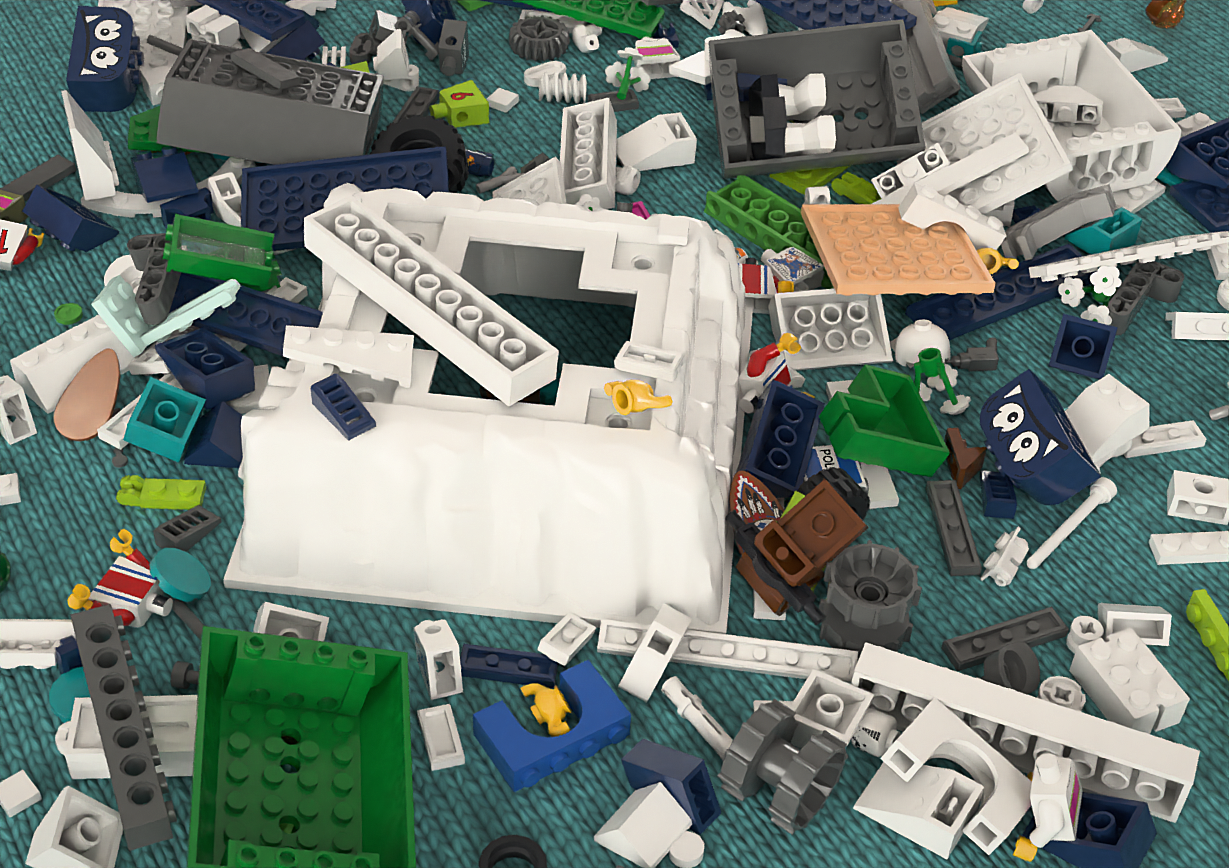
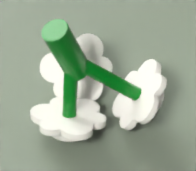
(619, 74)

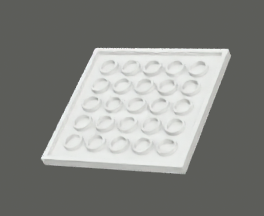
(987, 119)

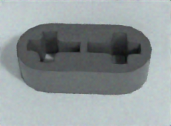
(360, 49)

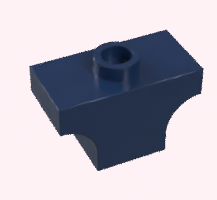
(193, 205)

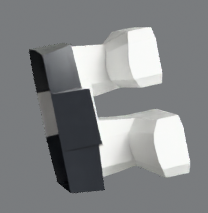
(775, 104)

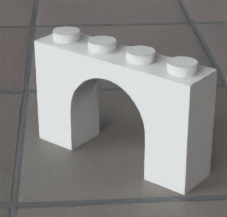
(943, 735)

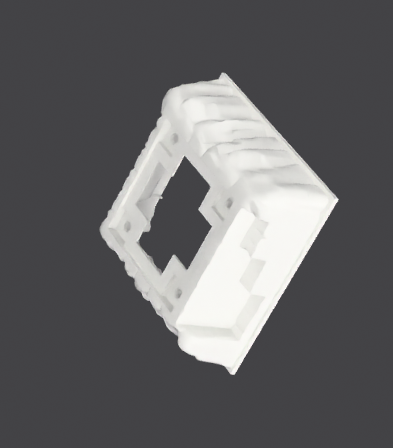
(521, 501)

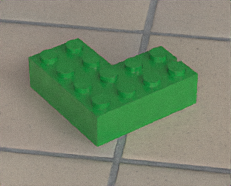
(884, 424)

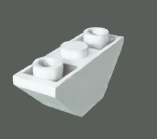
(1069, 105)
(911, 171)
(654, 652)

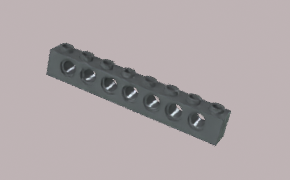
(122, 727)

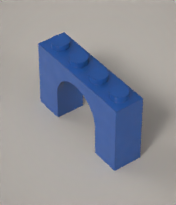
(528, 757)

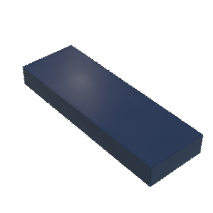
(507, 665)

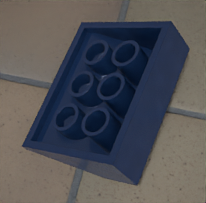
(1203, 155)

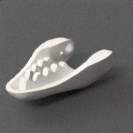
(753, 15)

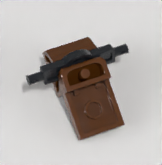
(791, 552)

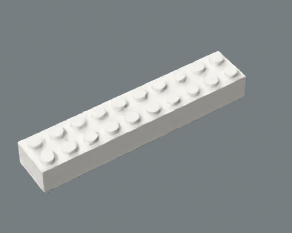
(431, 300)
(1022, 727)

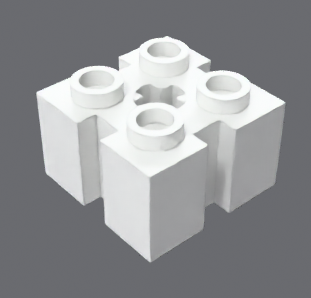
(211, 27)

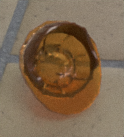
(1165, 12)

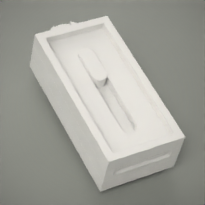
(172, 726)

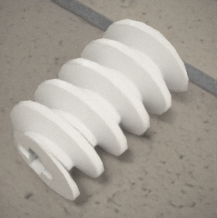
(562, 87)

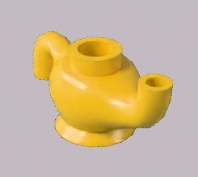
(994, 260)
(634, 396)
(549, 707)

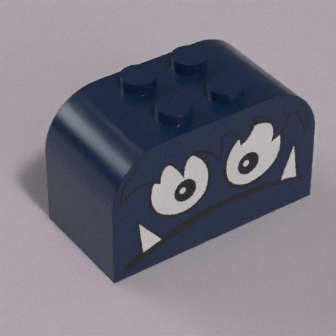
(104, 59)
(1036, 441)

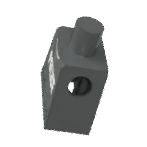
(453, 57)

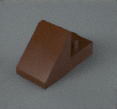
(962, 461)

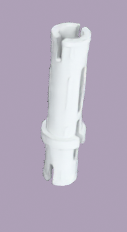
(691, 707)

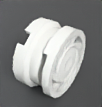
(1062, 692)

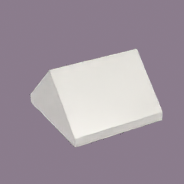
(645, 826)

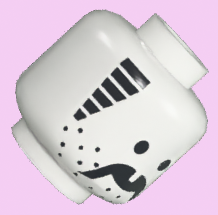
(875, 732)

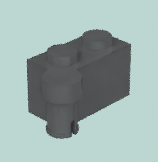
(381, 28)

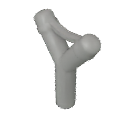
(506, 177)

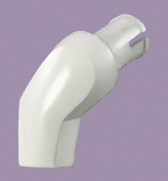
(586, 37)

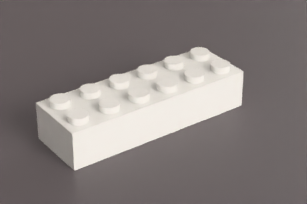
(589, 152)

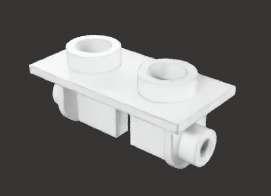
(1001, 563)

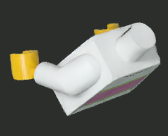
(1055, 804)

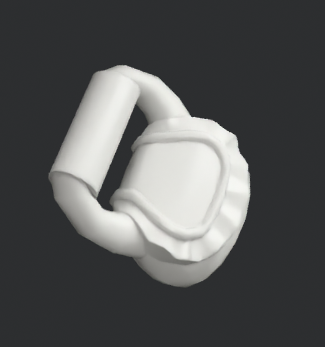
(627, 180)

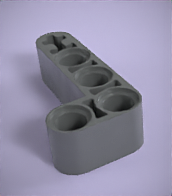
(1143, 280)
(156, 285)

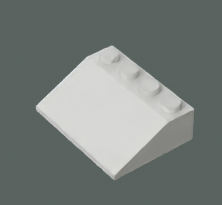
(91, 153)
(831, 328)

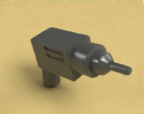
(977, 358)

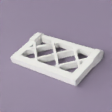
(698, 14)

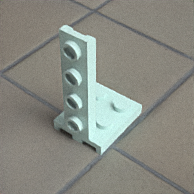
(121, 313)

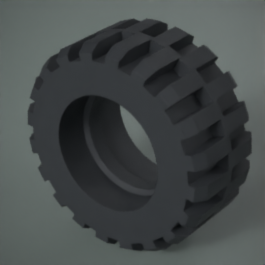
(427, 133)

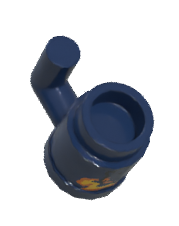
(480, 163)

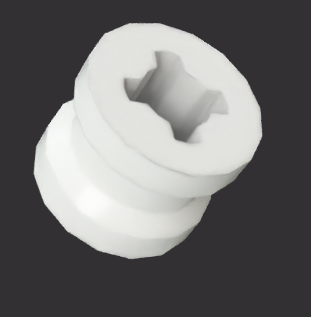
(1083, 631)

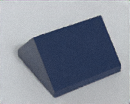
(1082, 346)
(217, 439)

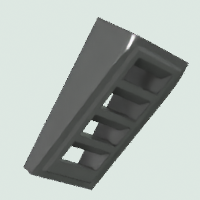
(166, 533)

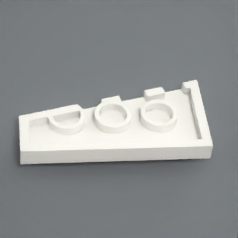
(369, 352)

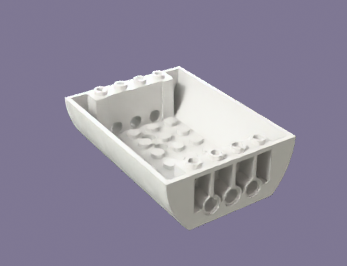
(1134, 130)

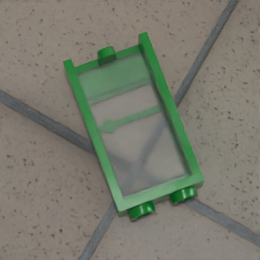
(218, 251)

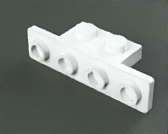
(32, 641)

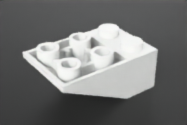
(658, 144)
(926, 808)

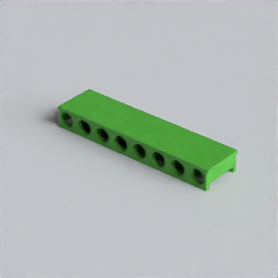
(762, 218)

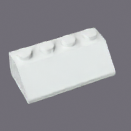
(53, 365)

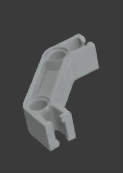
(1057, 220)

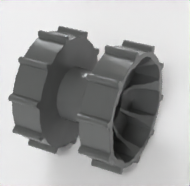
(869, 598)
(765, 754)

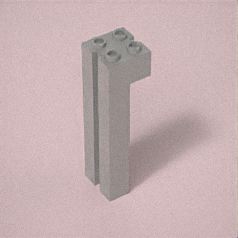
(929, 60)

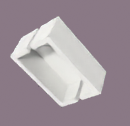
(1129, 682)

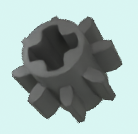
(731, 20)

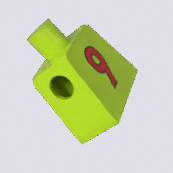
(462, 105)

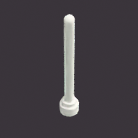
(1100, 492)

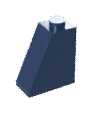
(680, 774)

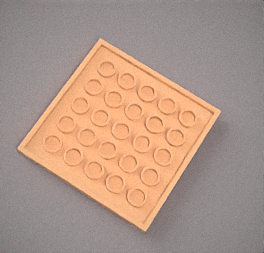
(878, 253)

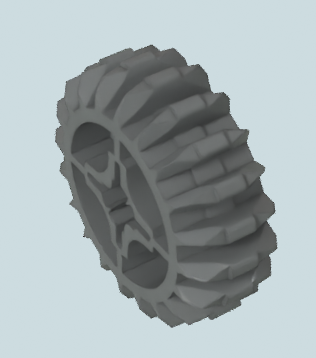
(539, 38)

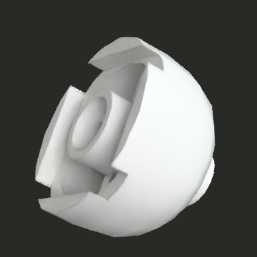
(919, 337)

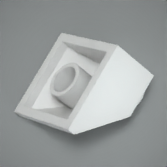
(76, 834)

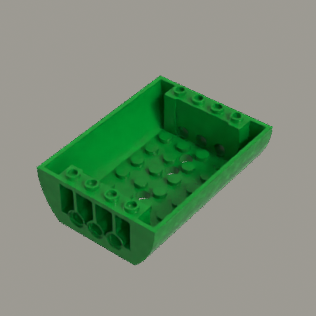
(350, 757)

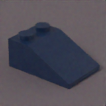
(163, 174)
(208, 366)
(1108, 833)

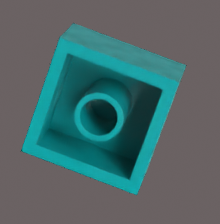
(164, 419)

